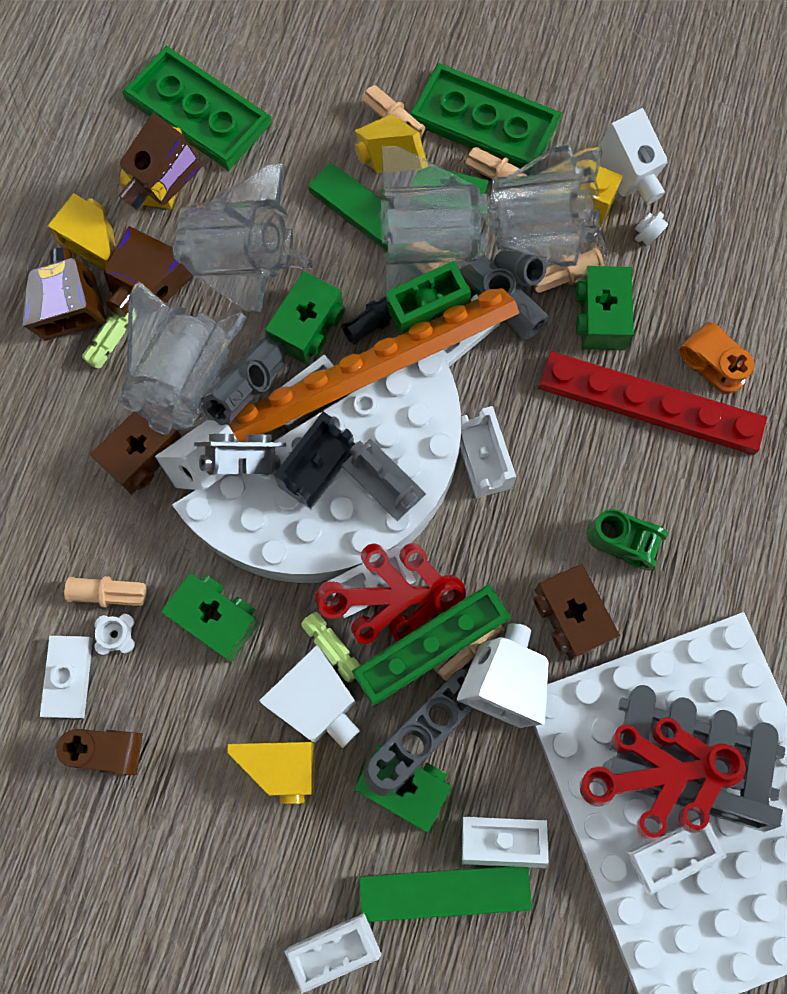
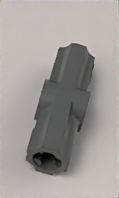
(484, 275)
(244, 381)

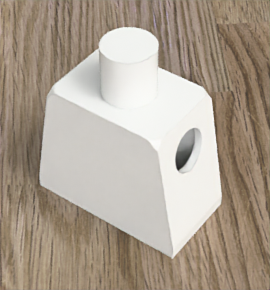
(636, 153)
(187, 455)
(508, 679)
(313, 700)

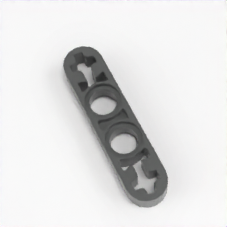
(423, 728)

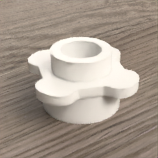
(105, 626)

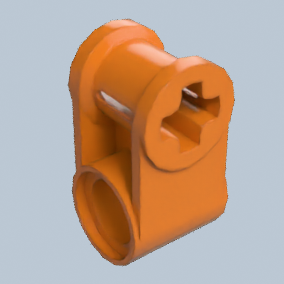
(714, 355)

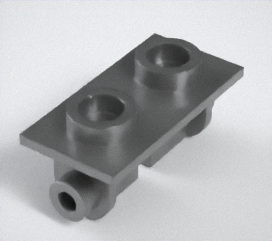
(223, 454)
(383, 479)

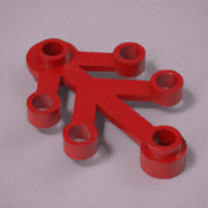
(395, 597)
(669, 774)

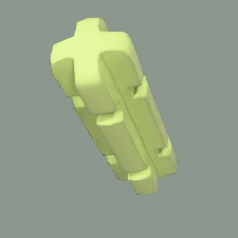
(105, 340)
(330, 645)

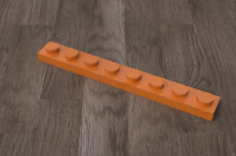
(376, 363)

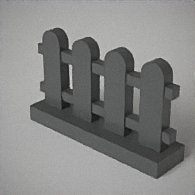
(762, 747)

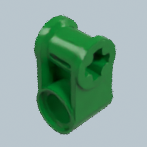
(634, 541)

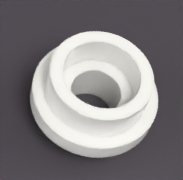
(650, 228)

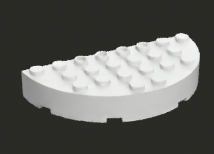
(273, 535)

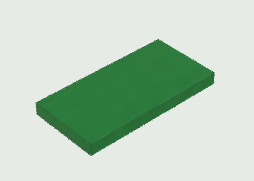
(203, 108)
(485, 116)

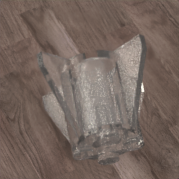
(549, 207)
(427, 217)
(239, 239)
(172, 360)

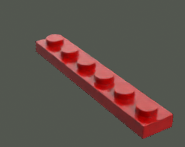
(653, 403)

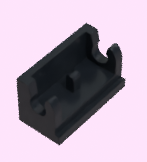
(315, 461)

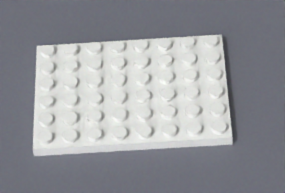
(724, 923)

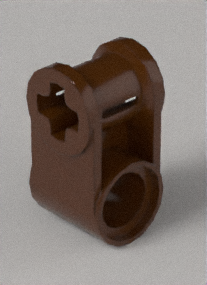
(107, 751)

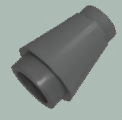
(525, 268)

